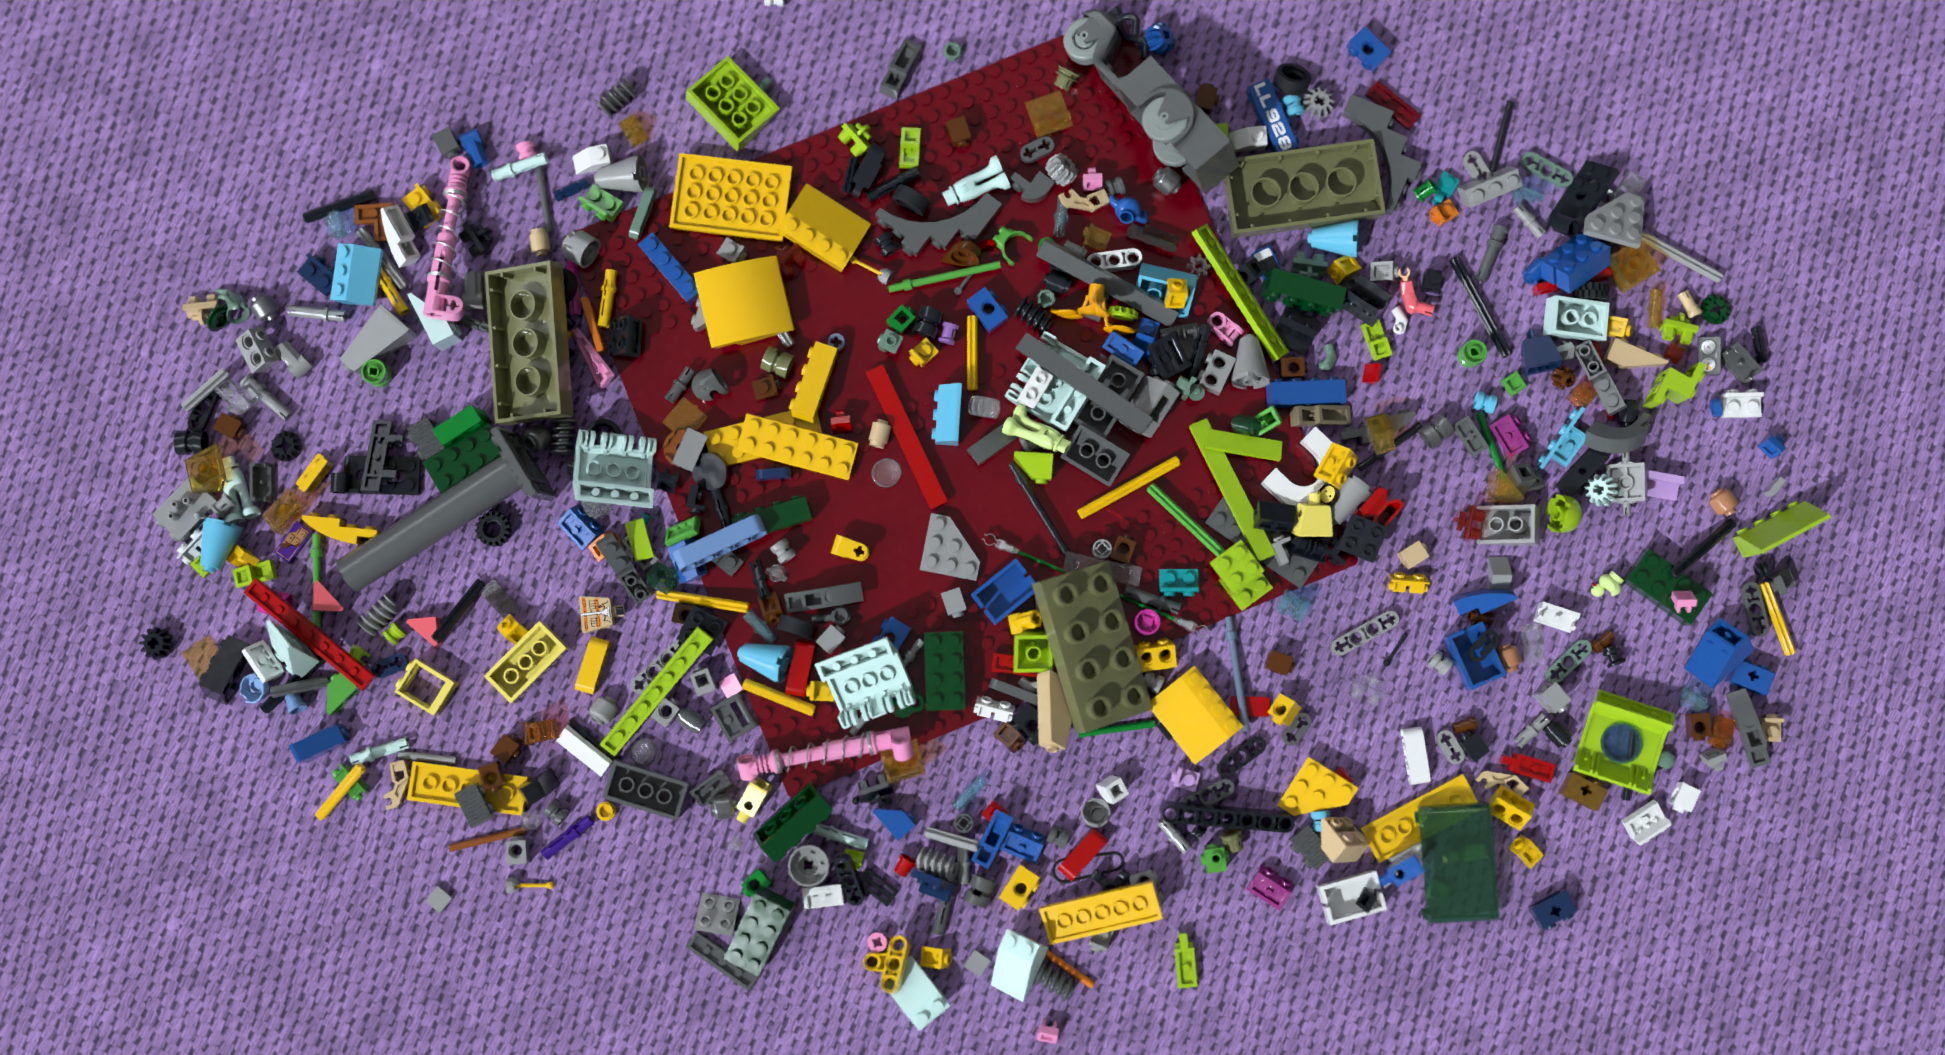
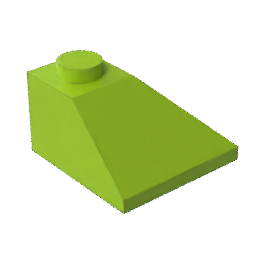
(1036, 465)
(1032, 651)

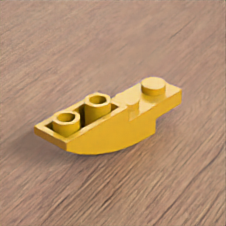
(334, 528)

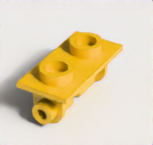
(1416, 582)

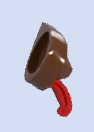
(966, 253)

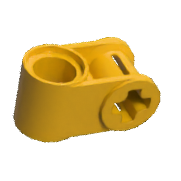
(846, 548)
(881, 957)

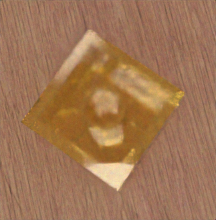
(1632, 267)

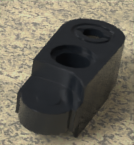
(869, 170)

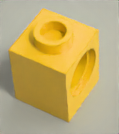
(1281, 703)

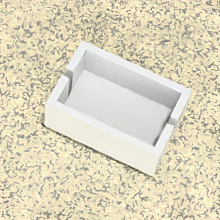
(1343, 893)

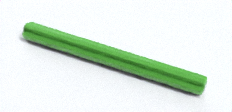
(1185, 519)

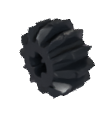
(153, 636)

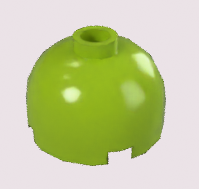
(1564, 514)

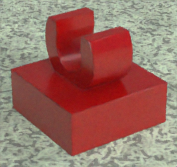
(841, 422)
(989, 811)

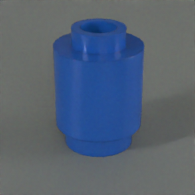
(1532, 273)

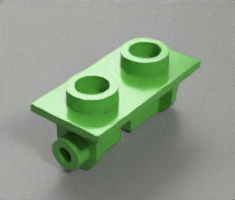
(357, 789)

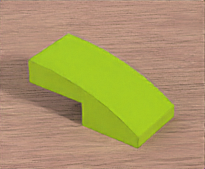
(909, 147)
(1376, 340)
(639, 539)
(245, 575)

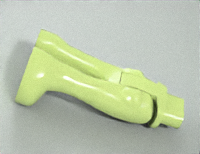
(1043, 435)

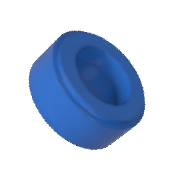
(1716, 407)

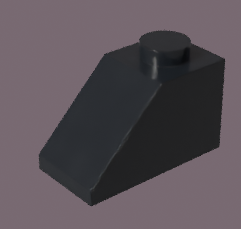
(539, 786)

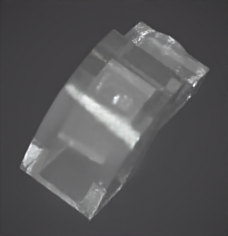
(238, 399)

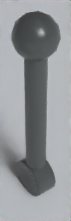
(958, 290)

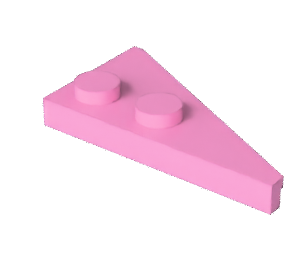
(598, 368)

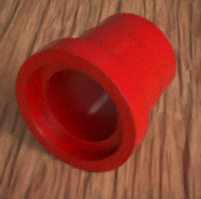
(904, 865)

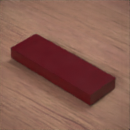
(1386, 98)

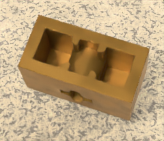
(1591, 799)

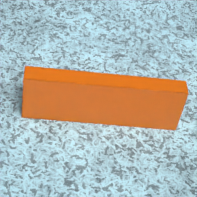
(592, 322)

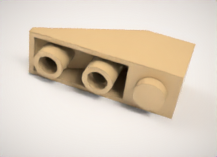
(1626, 356)

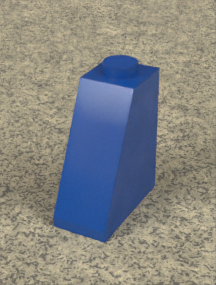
(319, 743)

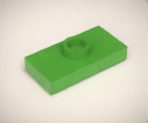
(682, 531)

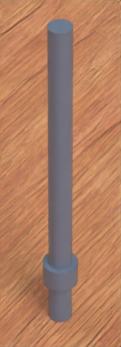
(1231, 637)

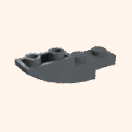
(1600, 377)
(1397, 422)
(624, 568)
(824, 597)
(1749, 727)

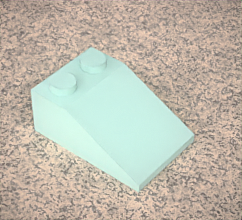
(1576, 318)
(441, 332)
(291, 650)
(1017, 964)
(919, 995)

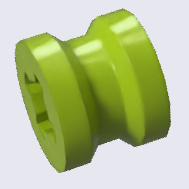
(394, 633)

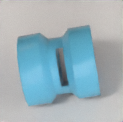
(1293, 105)
(1485, 402)
(1317, 816)

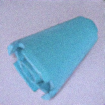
(1337, 238)
(217, 543)
(767, 659)

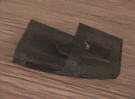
(500, 599)

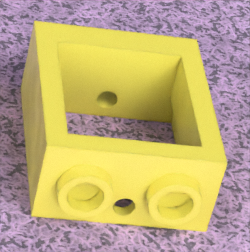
(441, 699)

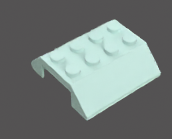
(1060, 401)
(613, 470)
(867, 681)

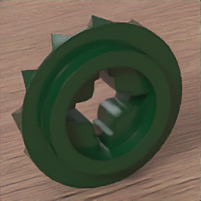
(1712, 317)
(217, 318)

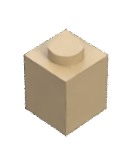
(1413, 554)

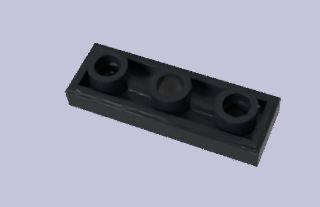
(1590, 464)

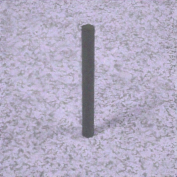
(544, 199)

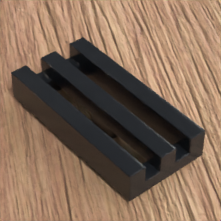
(880, 879)

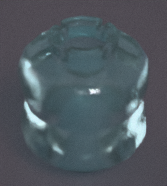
(337, 224)
(1694, 699)

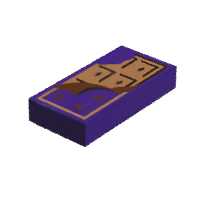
(293, 542)

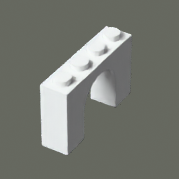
(1285, 490)

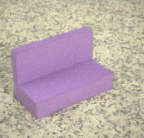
(1663, 485)

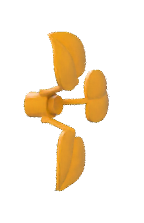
(1095, 298)

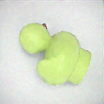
(1610, 581)

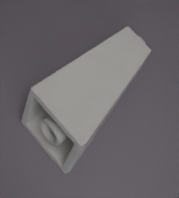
(377, 339)

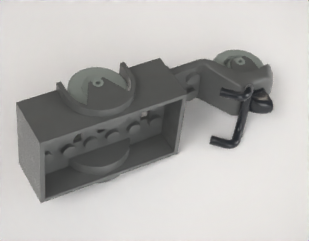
(1154, 99)

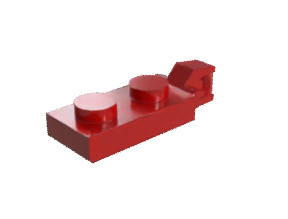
(1529, 767)

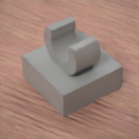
(1566, 350)
(1714, 758)

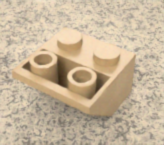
(1342, 840)

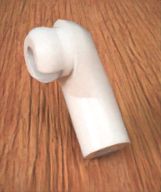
(1401, 320)

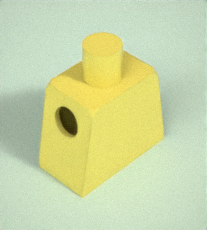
(1313, 518)
(756, 793)

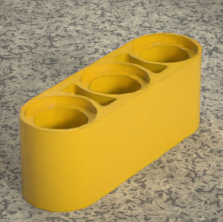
(591, 665)
(892, 955)

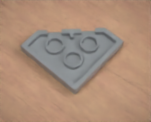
(1618, 221)
(948, 551)

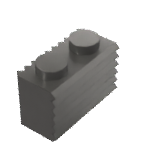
(425, 438)
(475, 805)
(1309, 846)

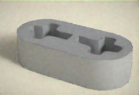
(1480, 165)
(1446, 749)

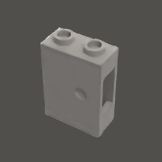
(1155, 399)
(178, 511)

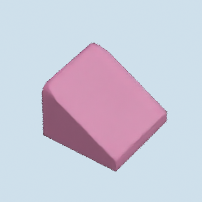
(731, 685)

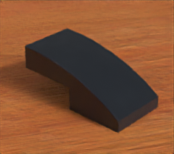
(419, 217)

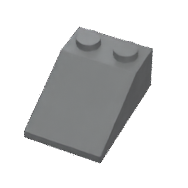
(1510, 525)

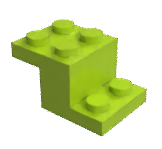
(1675, 385)
(1241, 575)

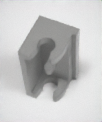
(689, 449)

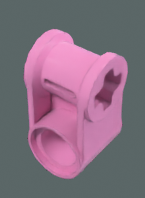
(1226, 327)

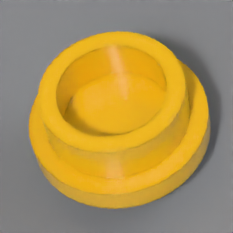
(606, 811)

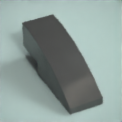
(900, 69)
(990, 445)

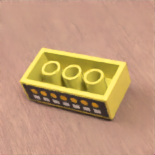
(526, 662)

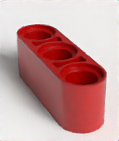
(800, 667)
(1083, 854)

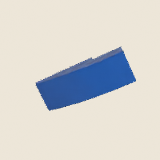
(1483, 600)
(992, 838)

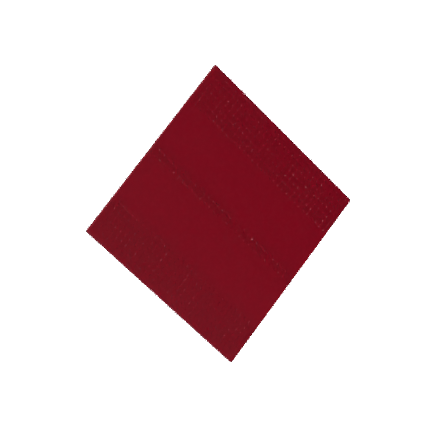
(980, 497)

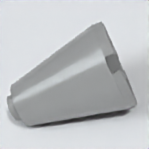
(624, 175)
(1250, 364)
(1352, 495)

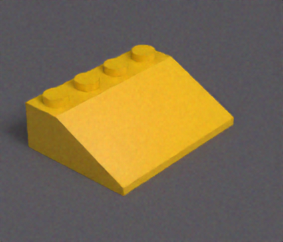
(823, 227)
(1195, 715)

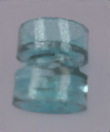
(1293, 605)

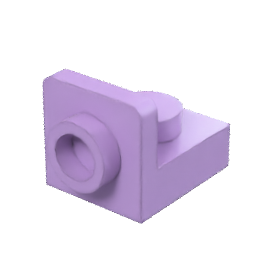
(1185, 779)

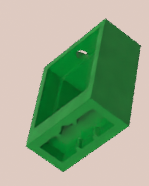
(460, 425)

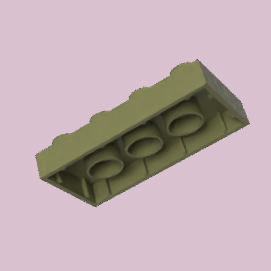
(1304, 189)
(528, 343)
(1092, 647)

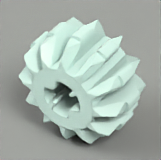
(1595, 486)

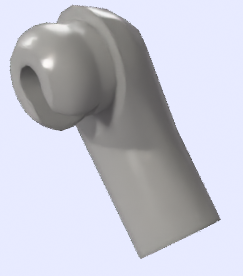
(1027, 685)

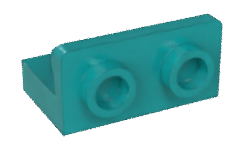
(1178, 581)

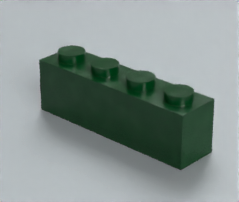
(781, 514)

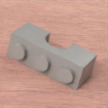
(1500, 183)

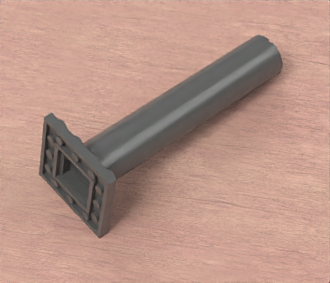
(448, 511)

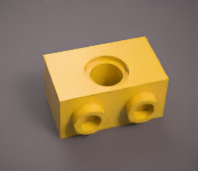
(1021, 875)

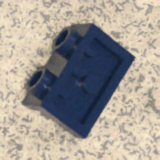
(317, 274)
(933, 886)

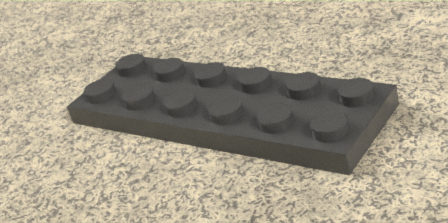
(1295, 571)

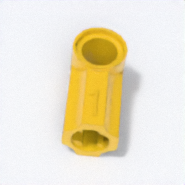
(1024, 621)

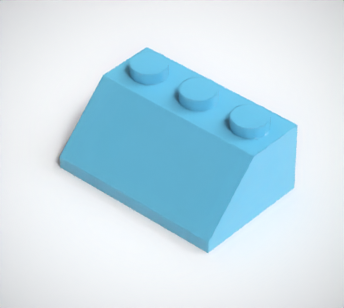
(356, 274)
(1154, 281)
(947, 414)

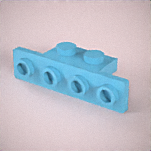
(1566, 445)

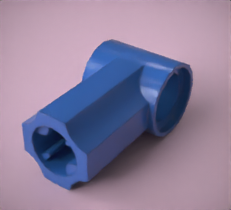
(474, 147)

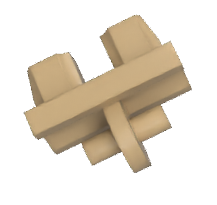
(198, 310)

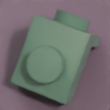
(889, 341)

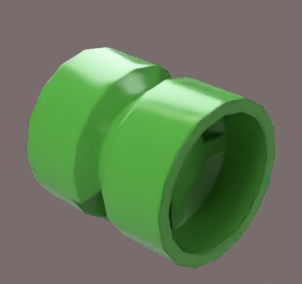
(1472, 353)
(376, 373)

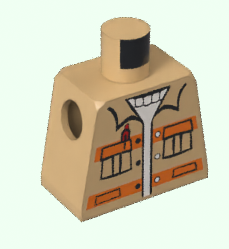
(598, 613)

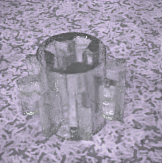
(1199, 260)

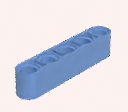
(719, 543)

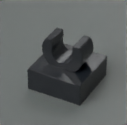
(668, 482)

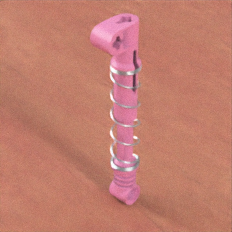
(445, 247)
(872, 742)

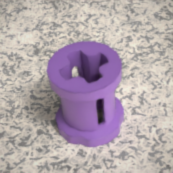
(948, 333)

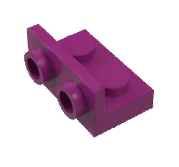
(1511, 435)
(1270, 887)

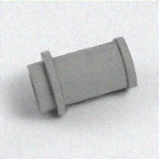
(1081, 251)

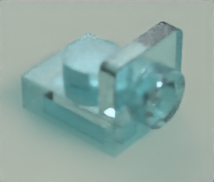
(1526, 193)

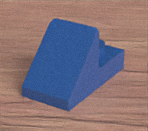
(1146, 335)

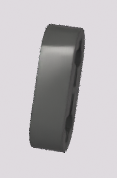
(1034, 146)
(1300, 732)

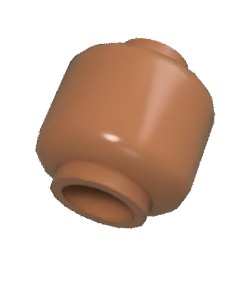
(1723, 501)
(1509, 657)

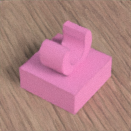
(1092, 180)
(1683, 599)
(1046, 1033)

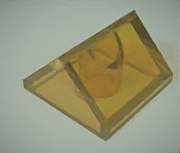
(206, 471)
(1501, 489)
(285, 512)
(902, 770)

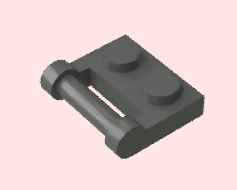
(728, 719)

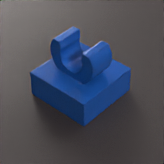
(1772, 446)

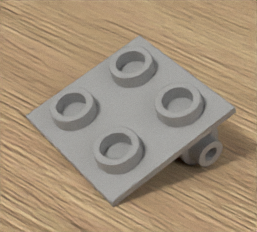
(717, 914)

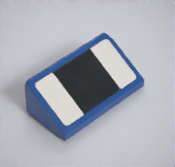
(1267, 259)

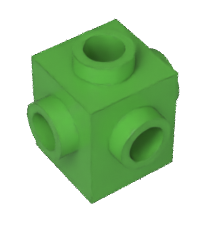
(1218, 865)

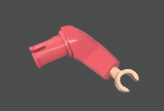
(1409, 297)

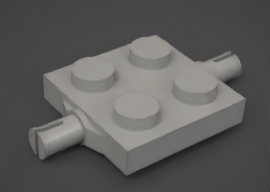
(1631, 481)

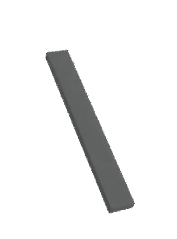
(1113, 284)
(1084, 383)

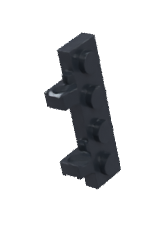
(375, 469)

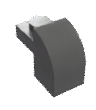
(1034, 191)
(1525, 478)

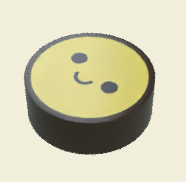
(1329, 495)

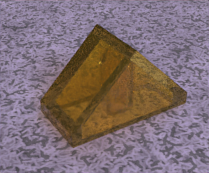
(1380, 433)

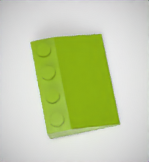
(732, 103)
(1778, 528)

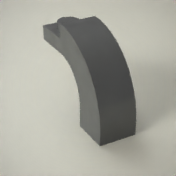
(1618, 440)

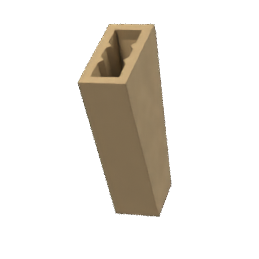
(1053, 712)

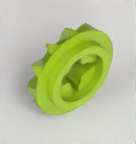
(1123, 313)

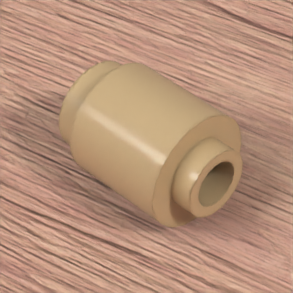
(539, 242)
(879, 433)

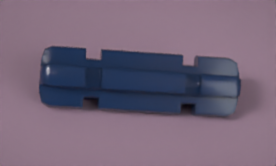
(571, 189)

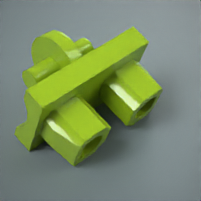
(850, 132)
(1678, 326)

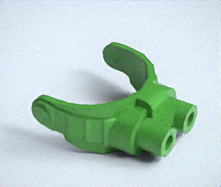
(1004, 236)

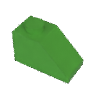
(339, 692)

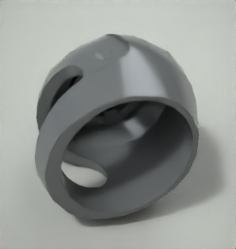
(706, 381)

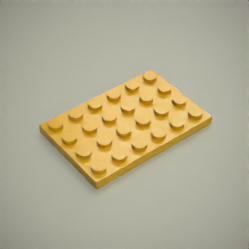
(730, 197)

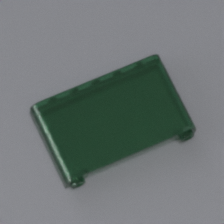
(1458, 862)

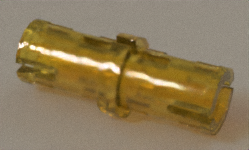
(1654, 308)

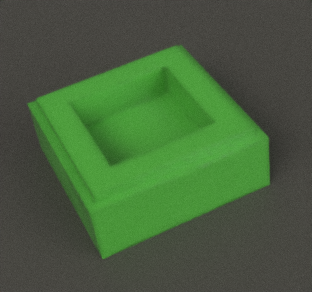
(1513, 383)

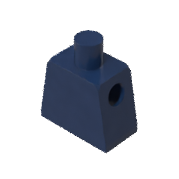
(1539, 354)

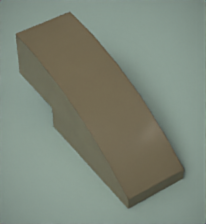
(1320, 415)

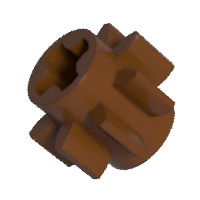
(1563, 377)

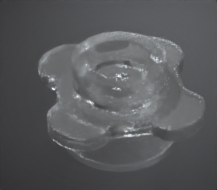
(776, 573)
(534, 824)

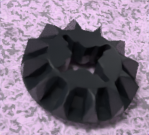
(292, 451)

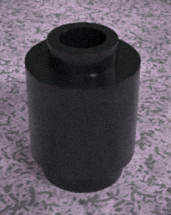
(1057, 282)
(1628, 415)
(1557, 734)

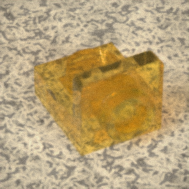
(1096, 237)

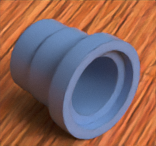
(295, 703)

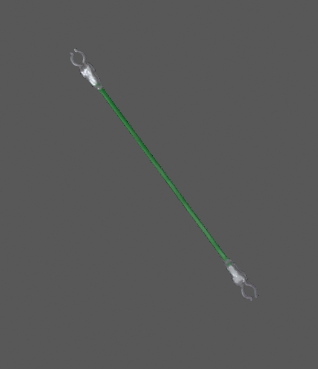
(1189, 625)

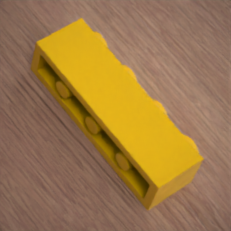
(814, 382)

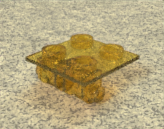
(1048, 114)

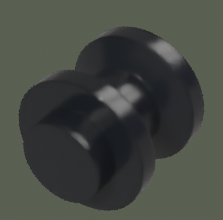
(1612, 653)

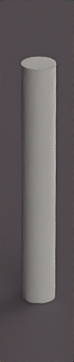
(427, 757)

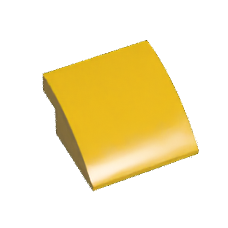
(744, 301)

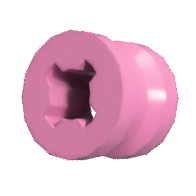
(526, 149)
(879, 939)

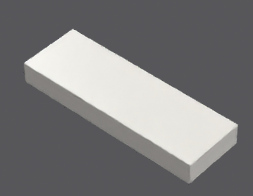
(584, 751)

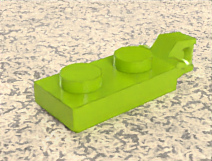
(1185, 962)

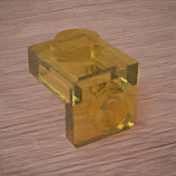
(633, 131)

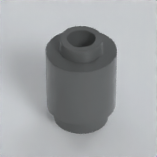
(691, 720)

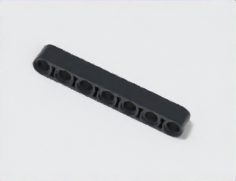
(1235, 821)

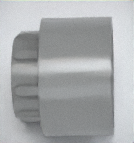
(581, 248)

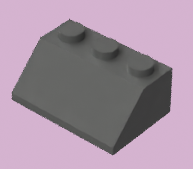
(1095, 455)

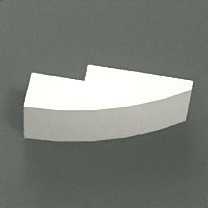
(399, 236)

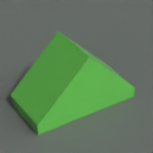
(1269, 420)

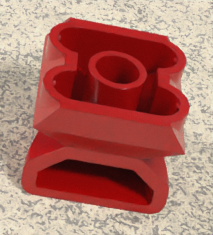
(1378, 508)

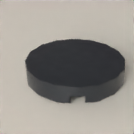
(710, 471)

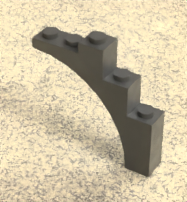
(1375, 121)
(942, 233)

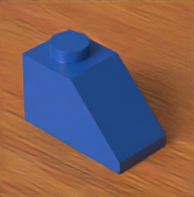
(896, 821)

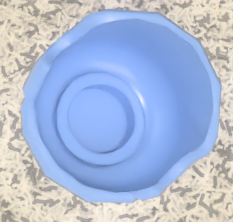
(248, 685)

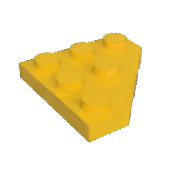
(1316, 789)

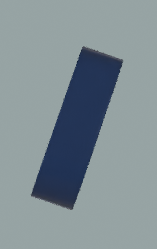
(773, 474)
(392, 669)

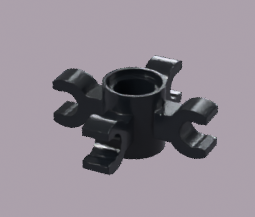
(1119, 879)

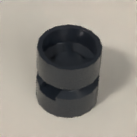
(928, 322)
(188, 442)

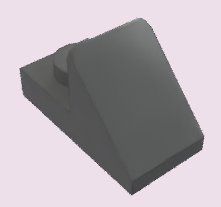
(729, 563)

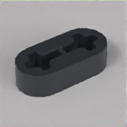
(1479, 642)

